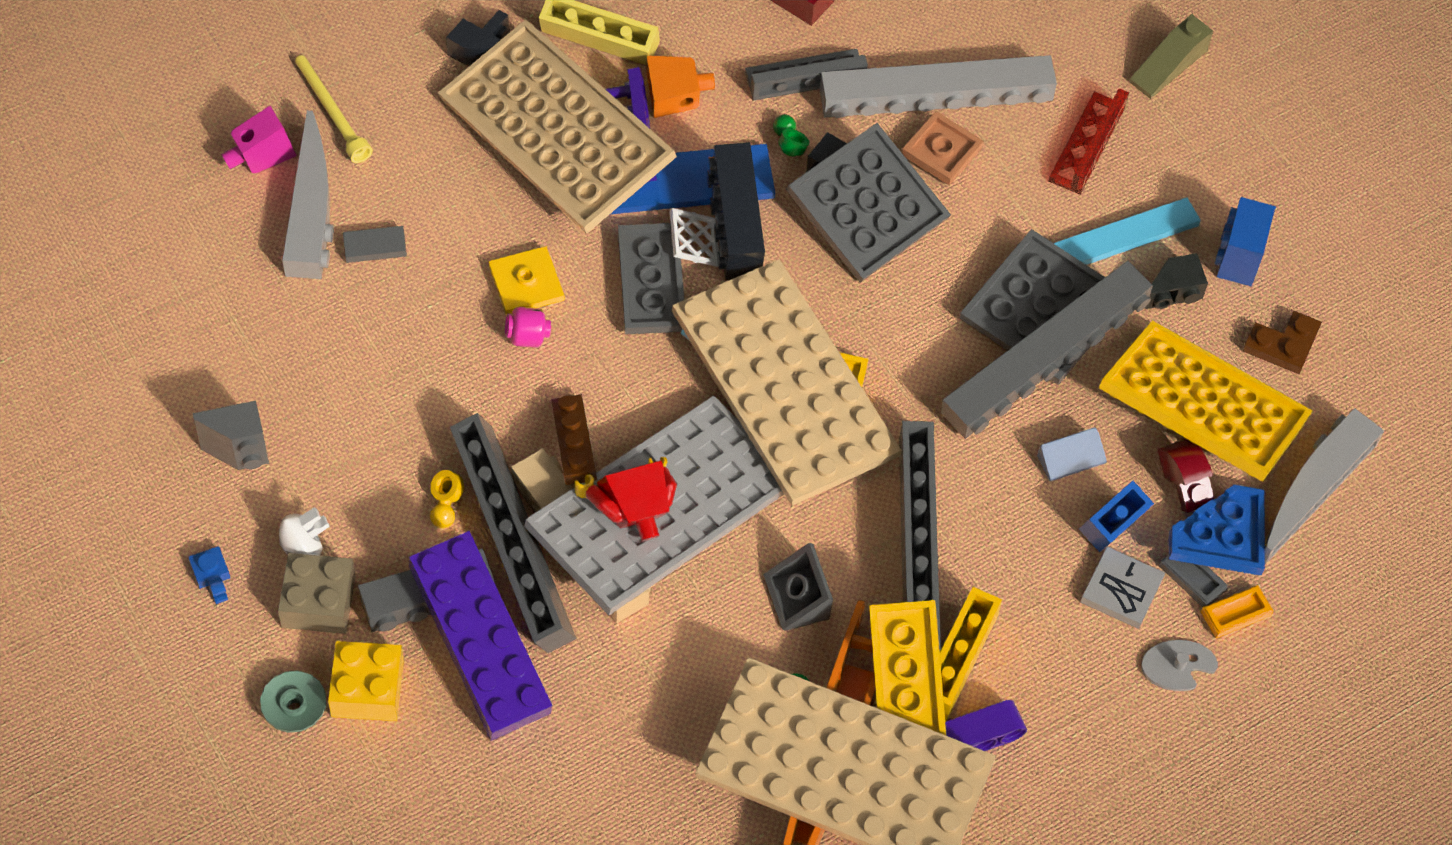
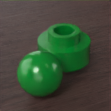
(791, 141)

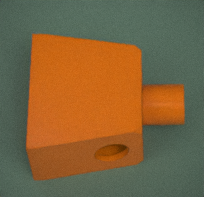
(675, 84)

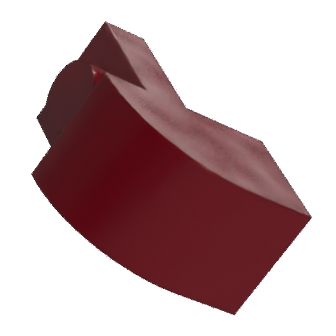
(1190, 471)

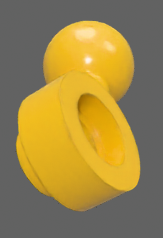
(442, 514)

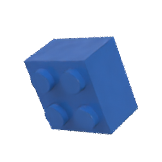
(1244, 241)

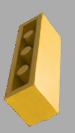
(966, 643)

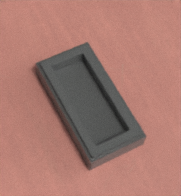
(374, 244)
(1196, 580)

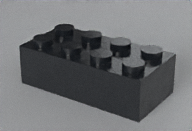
(735, 209)

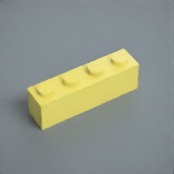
(599, 29)

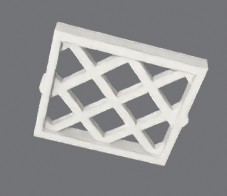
(677, 251)

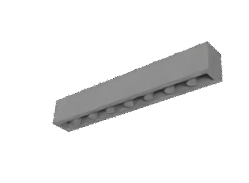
(937, 86)

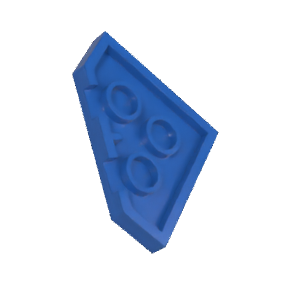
(1224, 533)

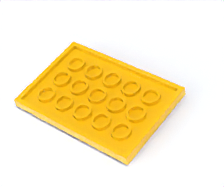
(1206, 400)

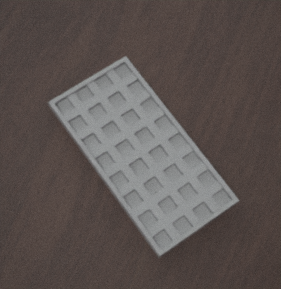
(717, 489)

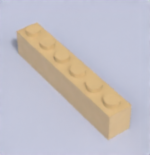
(542, 482)

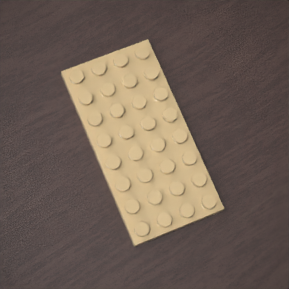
(557, 126)
(786, 382)
(842, 763)

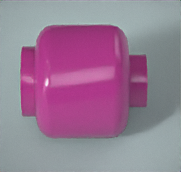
(527, 327)

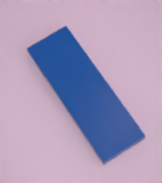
(685, 182)

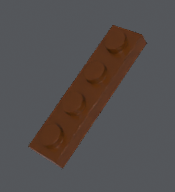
(573, 438)

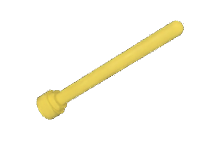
(356, 147)

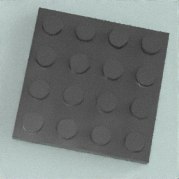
(868, 202)
(1028, 292)

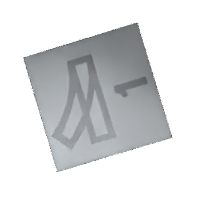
(1122, 587)

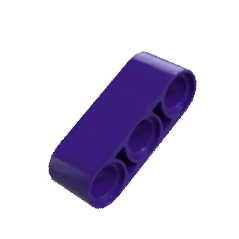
(988, 726)

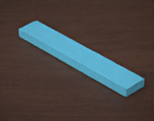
(1131, 232)

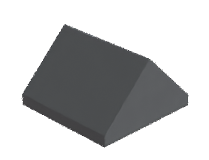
(799, 589)

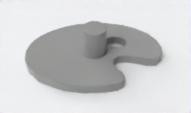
(1170, 667)

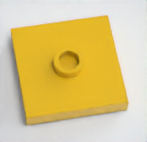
(526, 280)

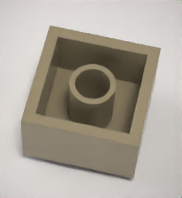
(317, 593)

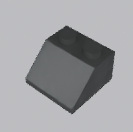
(233, 435)

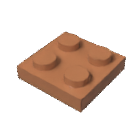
(942, 148)

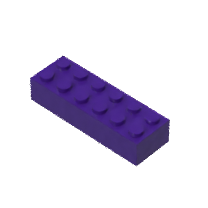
(480, 635)

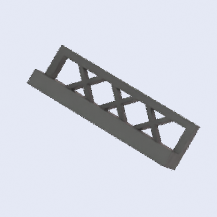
(799, 74)

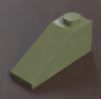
(1173, 56)

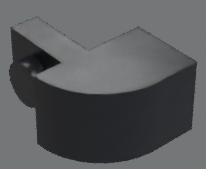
(470, 42)

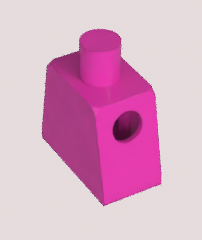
(260, 143)

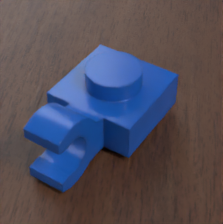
(211, 571)

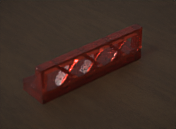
(1093, 145)

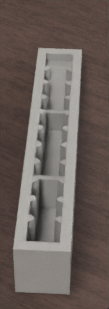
(310, 210)
(1322, 474)

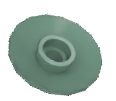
(288, 689)

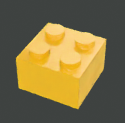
(366, 681)

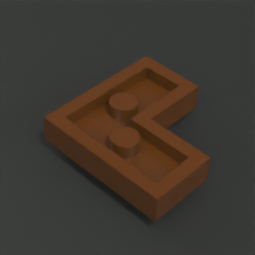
(1287, 348)

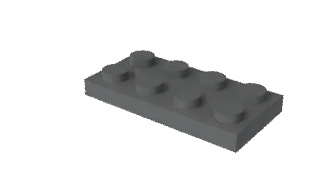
(649, 278)

